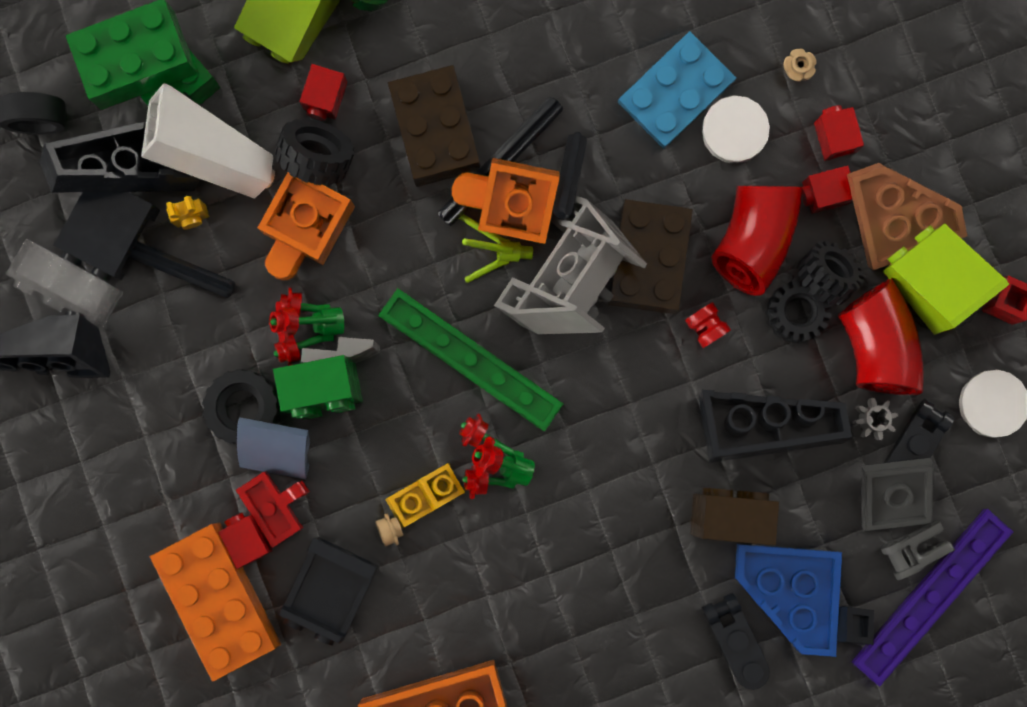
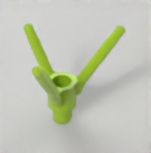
(506, 250)

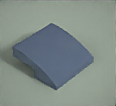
(273, 448)

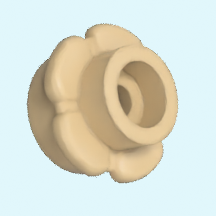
(795, 72)
(389, 530)

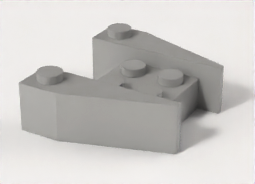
(571, 275)

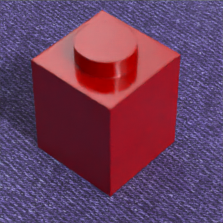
(323, 92)
(838, 132)
(827, 190)
(1010, 303)
(244, 540)

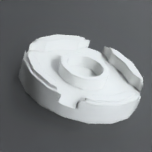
(735, 129)
(994, 403)

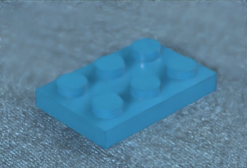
(676, 90)

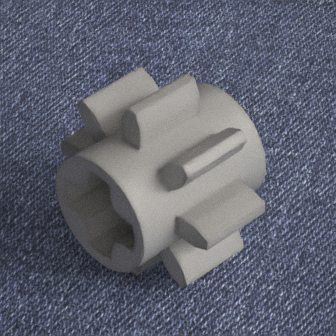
(866, 420)

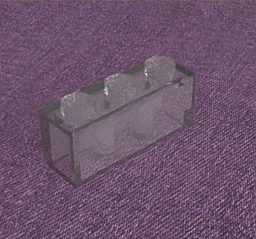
(63, 283)

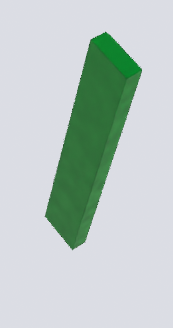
(470, 359)

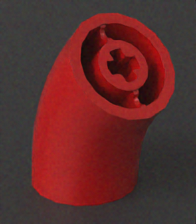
(758, 236)
(885, 341)

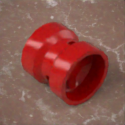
(707, 325)

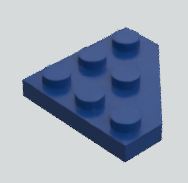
(796, 592)

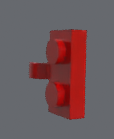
(271, 507)

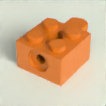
(513, 199)
(303, 223)

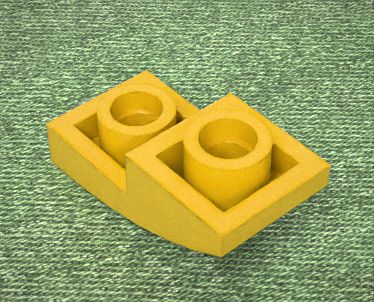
(425, 495)

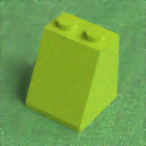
(284, 25)
(943, 278)

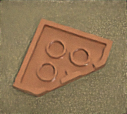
(895, 210)

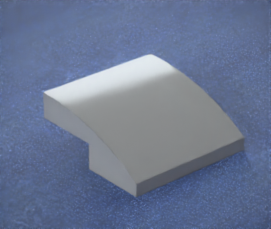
(353, 348)

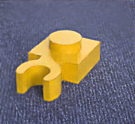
(187, 213)

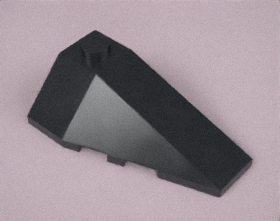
(56, 343)

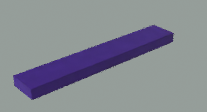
(932, 597)

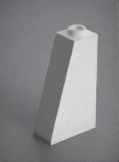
(202, 145)

